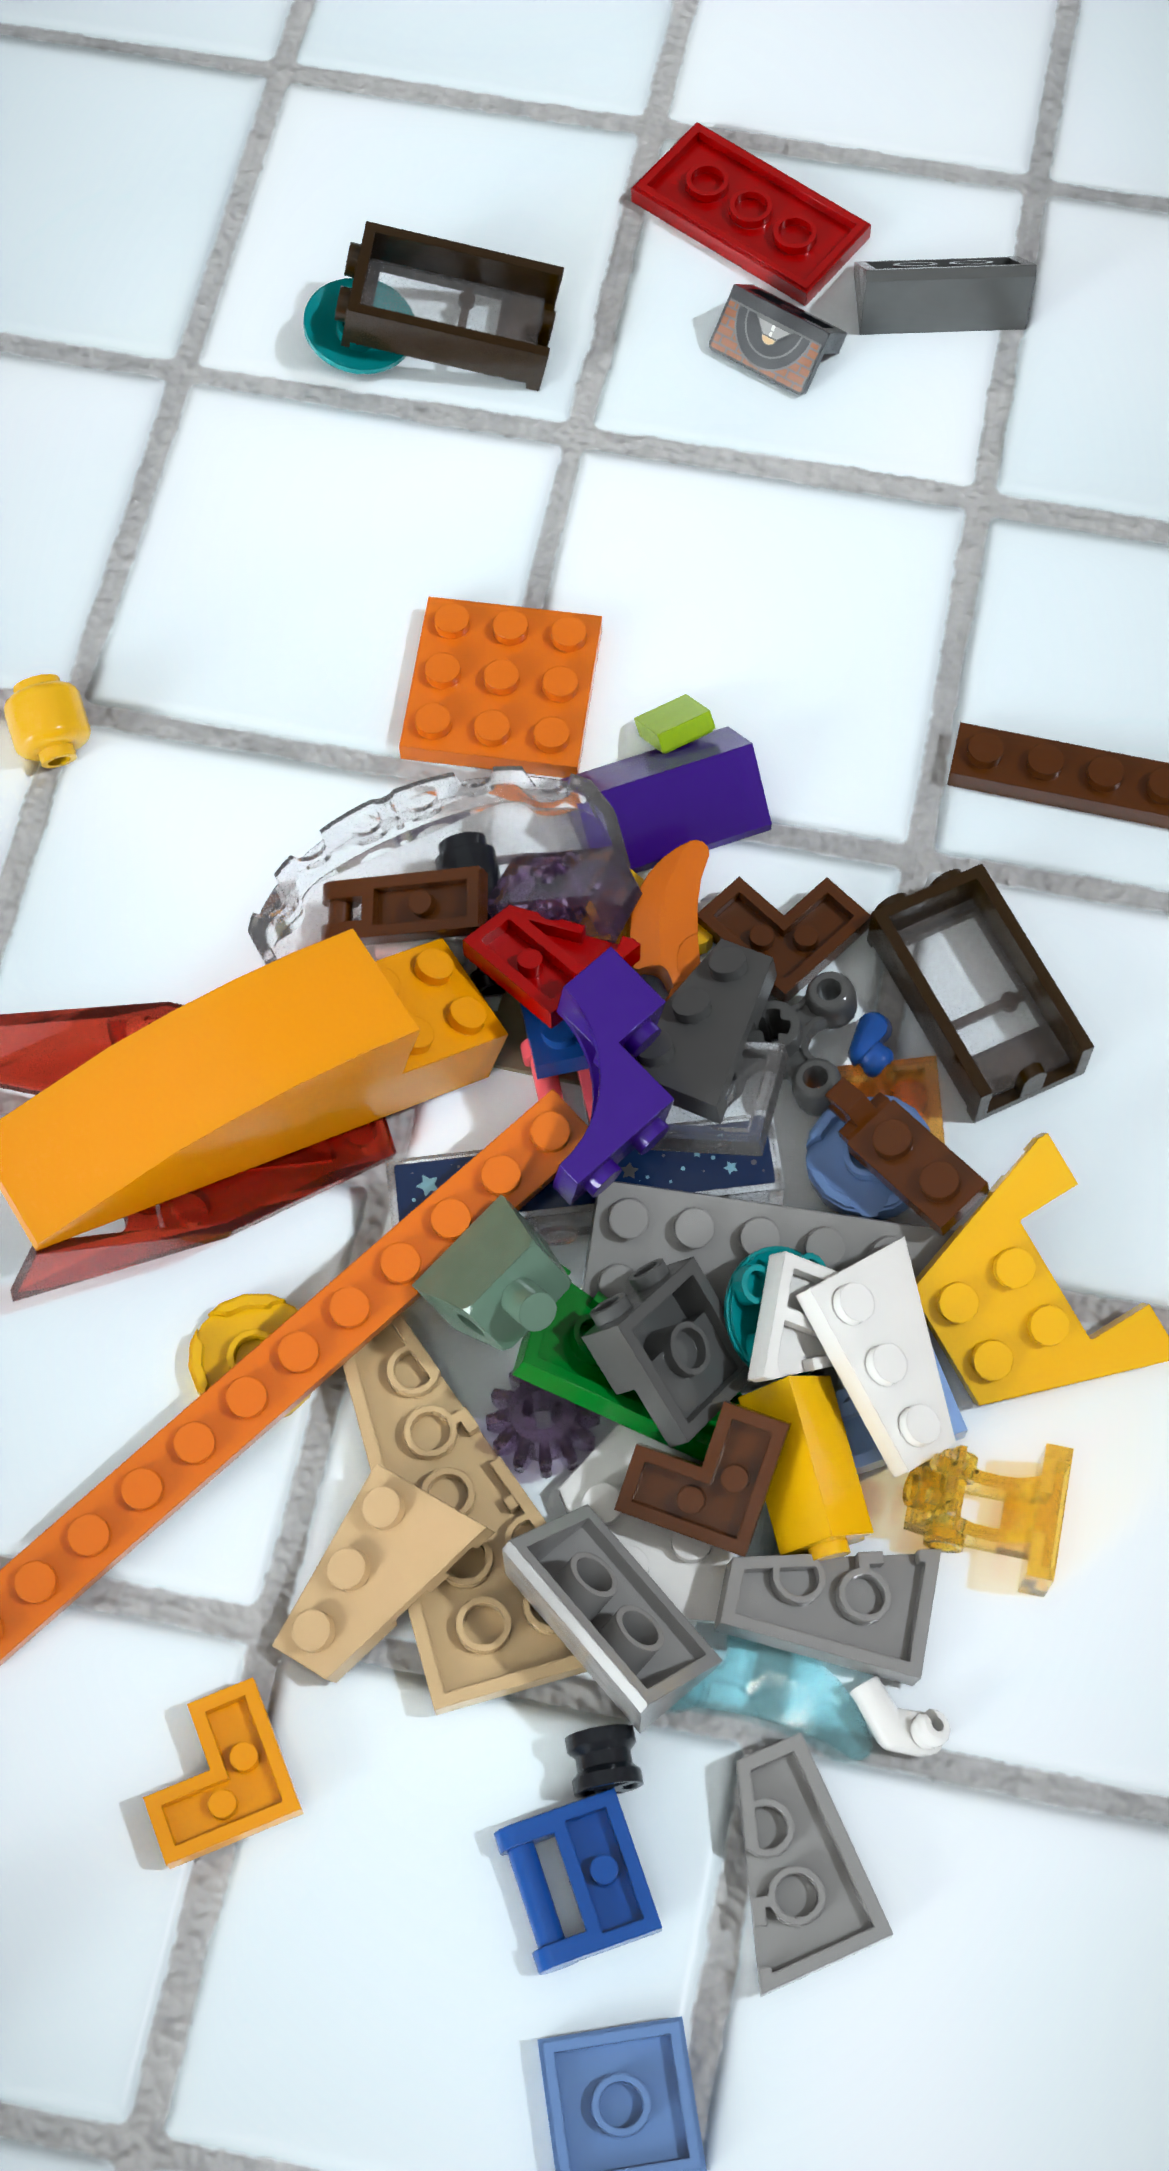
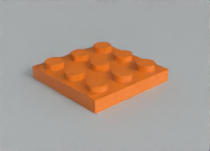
(501, 687)

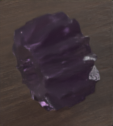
(518, 1430)

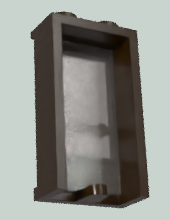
(449, 303)
(979, 991)

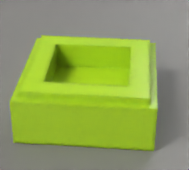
(675, 723)

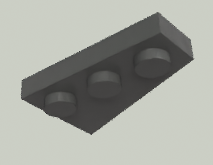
(708, 1028)

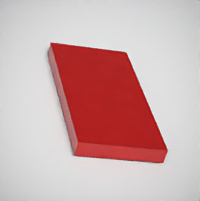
(751, 213)

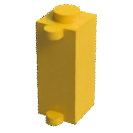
(816, 1487)

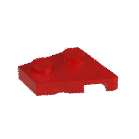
(537, 956)

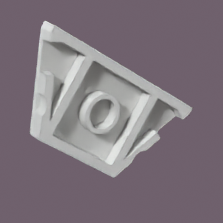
(681, 1566)

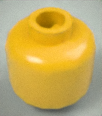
(47, 720)

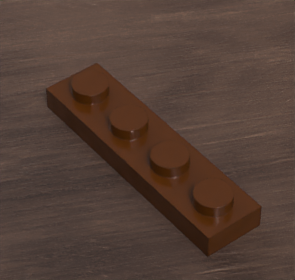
(1061, 775)

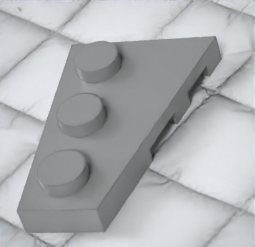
(845, 1611)

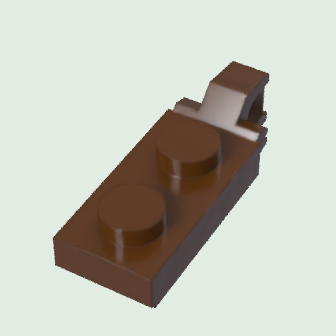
(906, 1156)

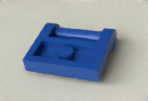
(601, 1872)

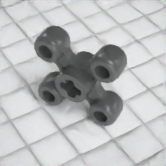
(827, 1004)

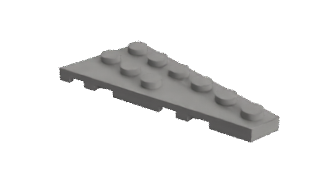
(649, 1223)

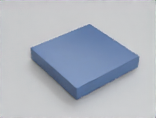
(622, 2099)

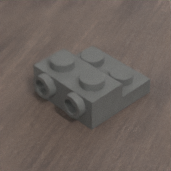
(668, 1347)

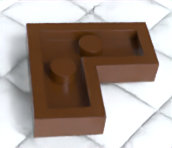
(799, 941)
(715, 1499)

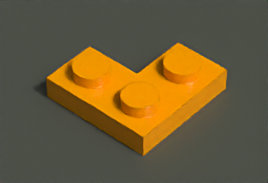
(242, 1790)

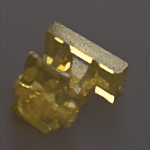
(1029, 1516)

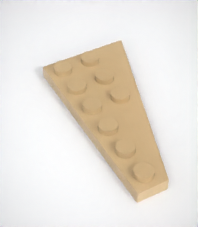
(476, 1626)

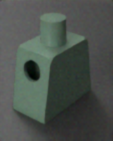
(496, 1279)

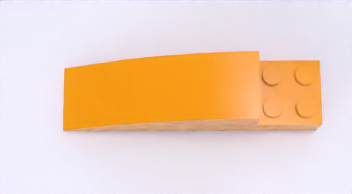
(245, 1080)

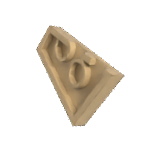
(377, 1565)

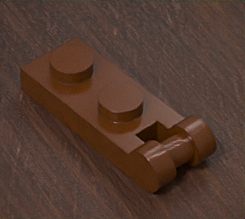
(408, 905)

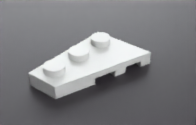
(884, 1354)

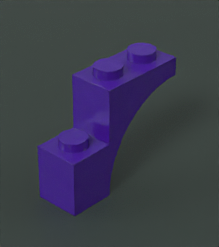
(614, 1022)

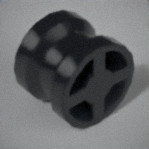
(604, 1760)

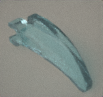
(784, 1691)

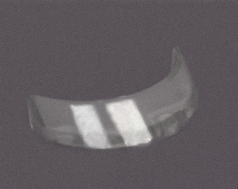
(403, 836)

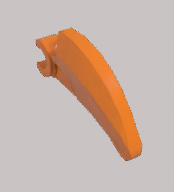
(668, 916)

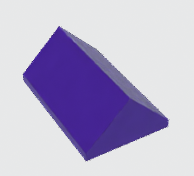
(692, 793)

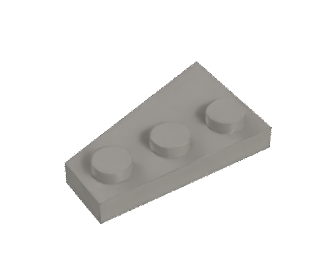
(802, 1869)

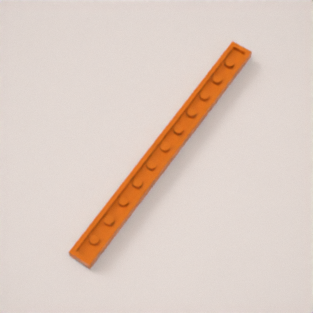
(274, 1376)

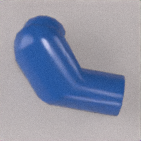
(867, 1044)

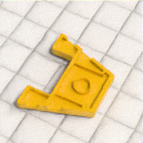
(1001, 1307)

